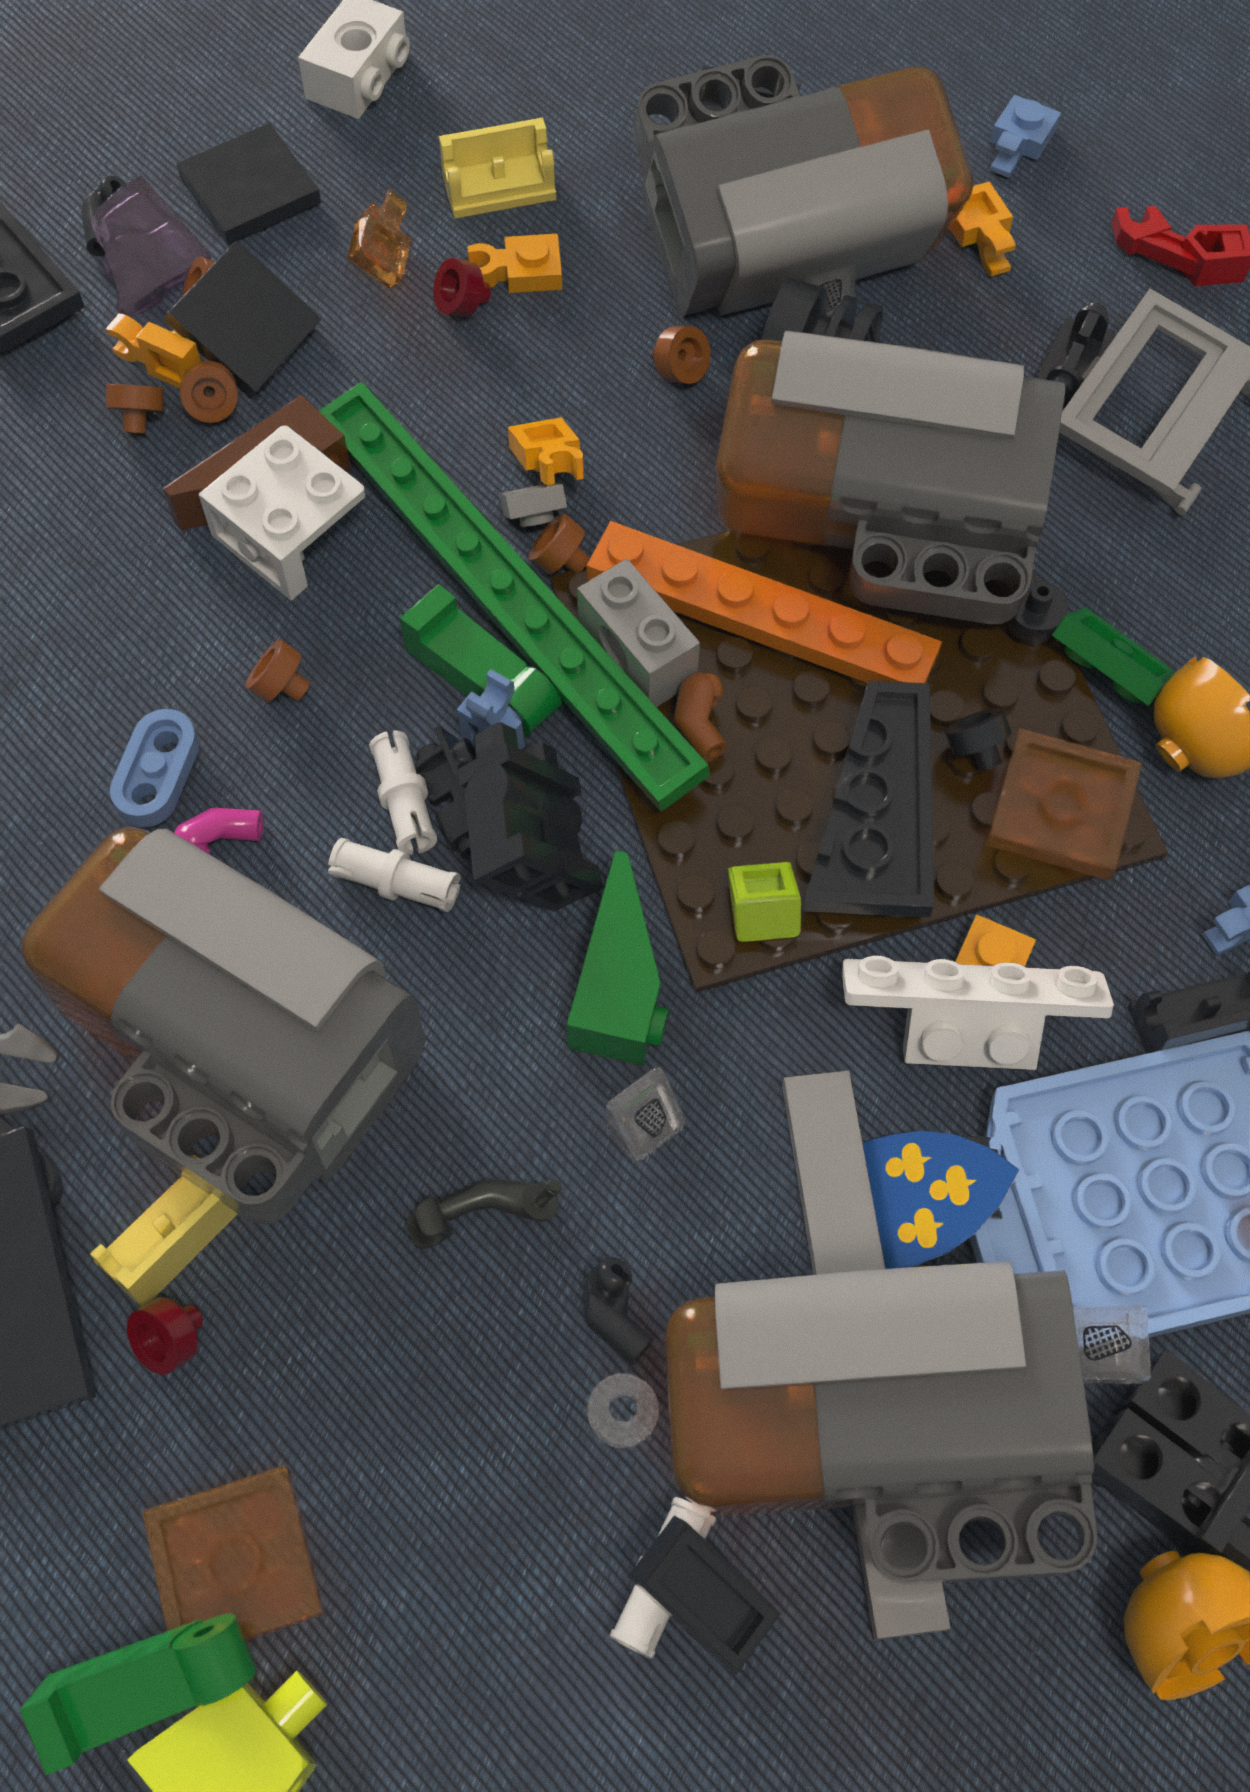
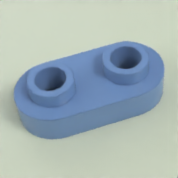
(153, 772)

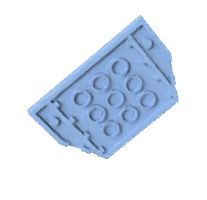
(1132, 1182)

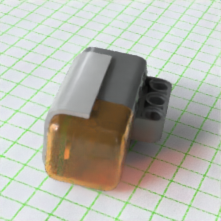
(794, 180)
(897, 459)
(231, 1013)
(895, 1394)

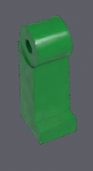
(465, 652)
(135, 1688)

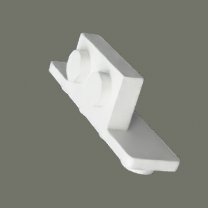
(975, 1010)

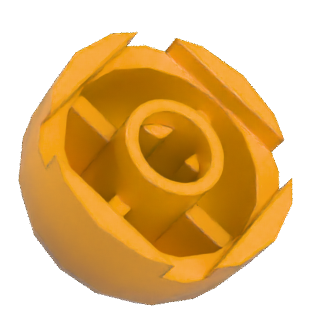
(1204, 721)
(1188, 1622)

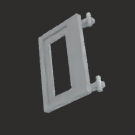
(1190, 417)

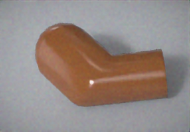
(692, 713)

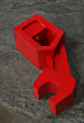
(1205, 256)

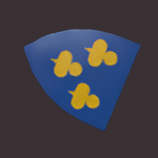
(932, 1192)

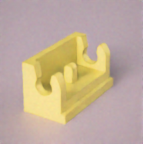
(497, 168)
(163, 1240)

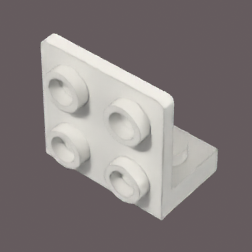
(278, 505)

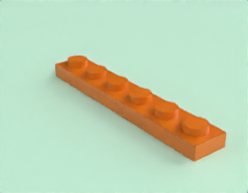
(769, 610)

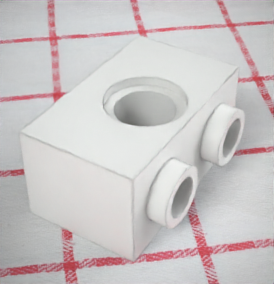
(354, 56)

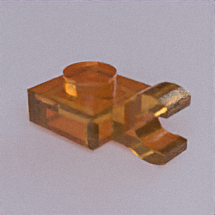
(379, 243)

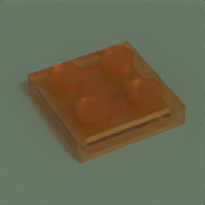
(1064, 804)
(235, 1554)

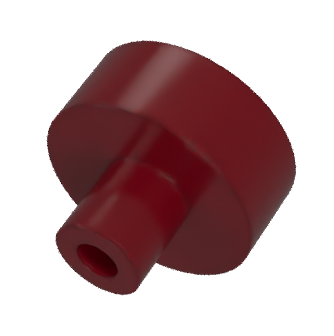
(460, 288)
(164, 1334)

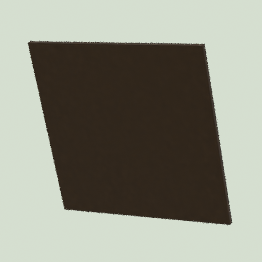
(788, 746)

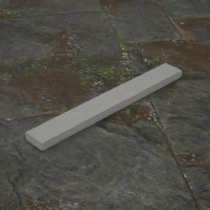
(846, 1239)

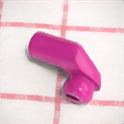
(222, 824)

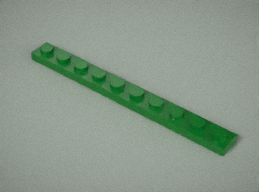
(518, 601)

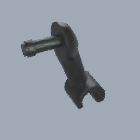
(524, 1199)

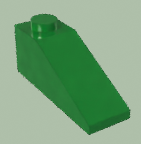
(619, 983)

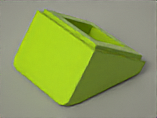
(765, 901)

